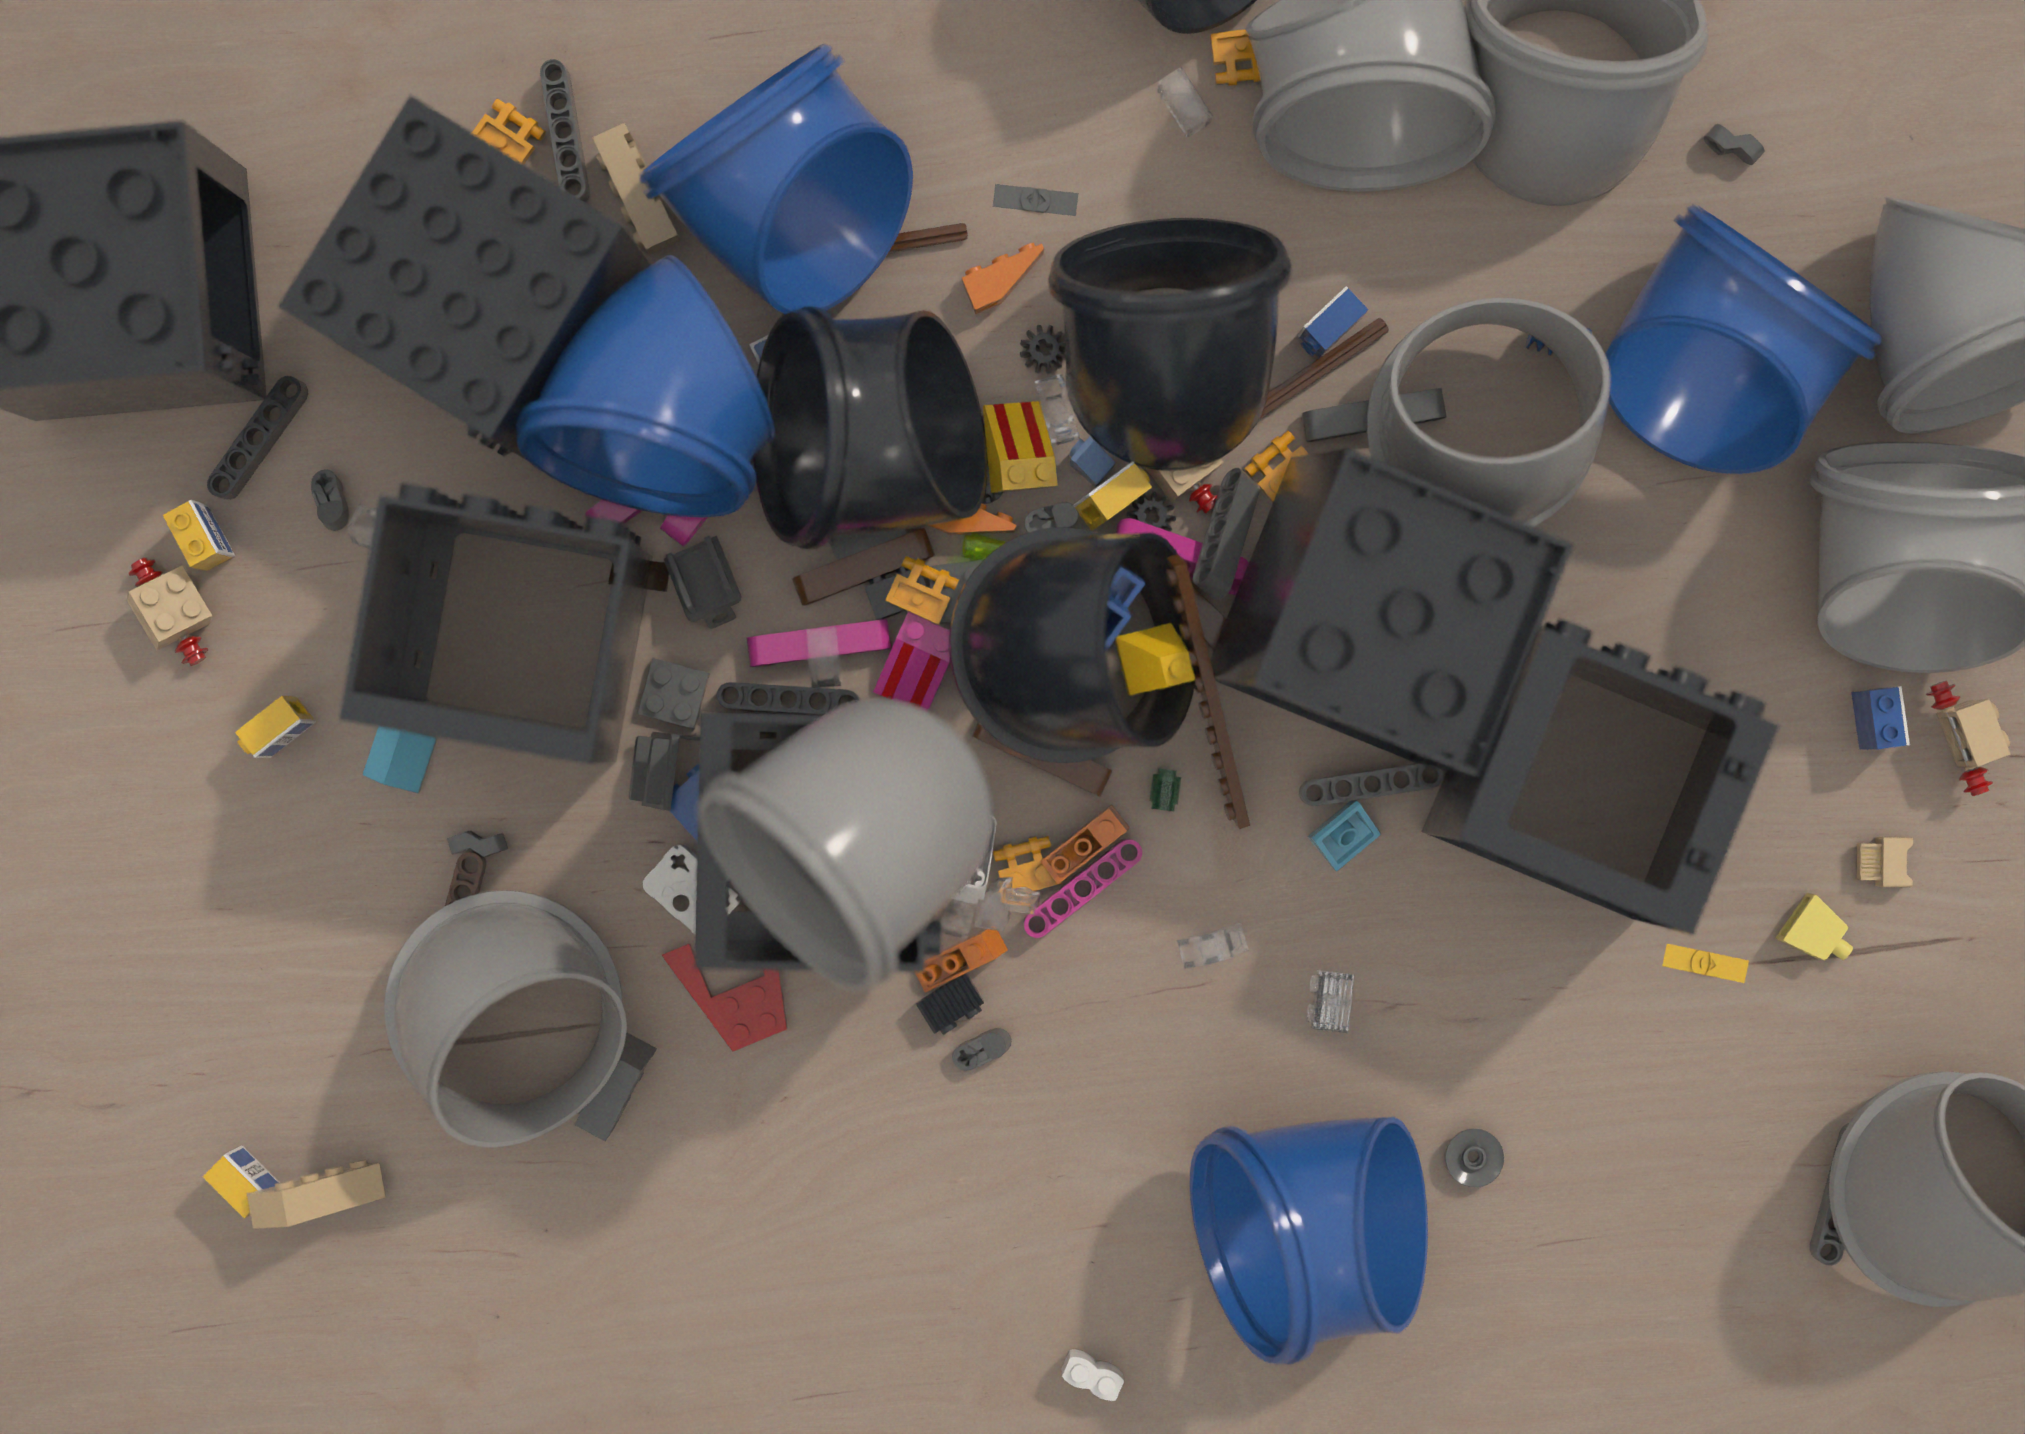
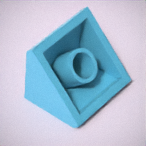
(399, 758)
(1344, 834)

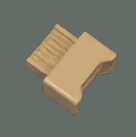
(1884, 861)

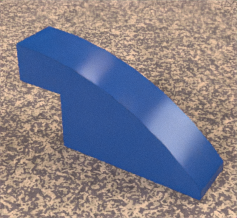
(1123, 592)

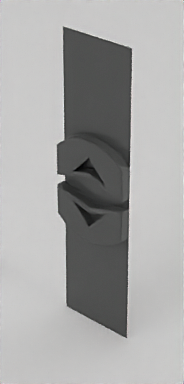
(1035, 199)

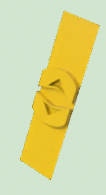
(1705, 963)

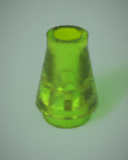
(978, 547)

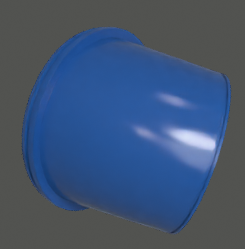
(791, 186)
(1728, 352)
(652, 403)
(1311, 1231)

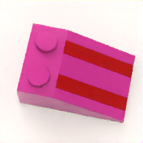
(915, 663)

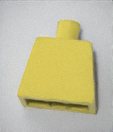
(1815, 930)

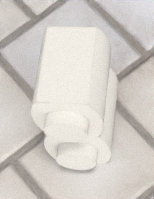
(1100, 1377)

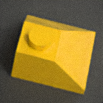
(1153, 659)

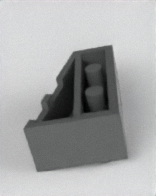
(606, 1108)

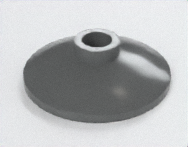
(1484, 1168)

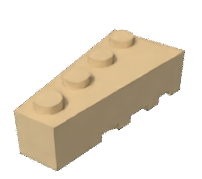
(624, 163)
(316, 1195)

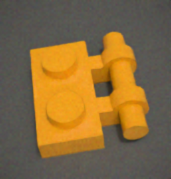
(1231, 48)
(502, 138)
(1273, 478)
(918, 598)
(1029, 874)

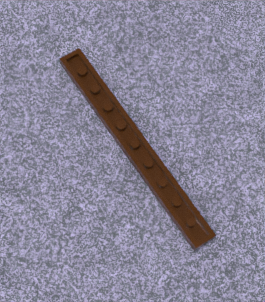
(1205, 684)

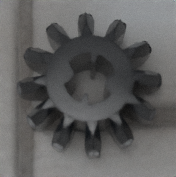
(1037, 357)
(1157, 506)

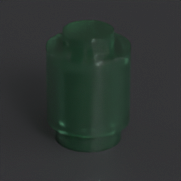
(1165, 790)

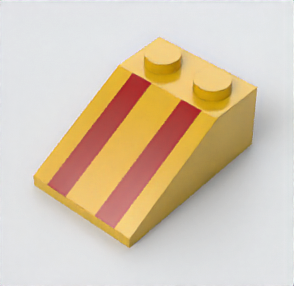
(1018, 447)

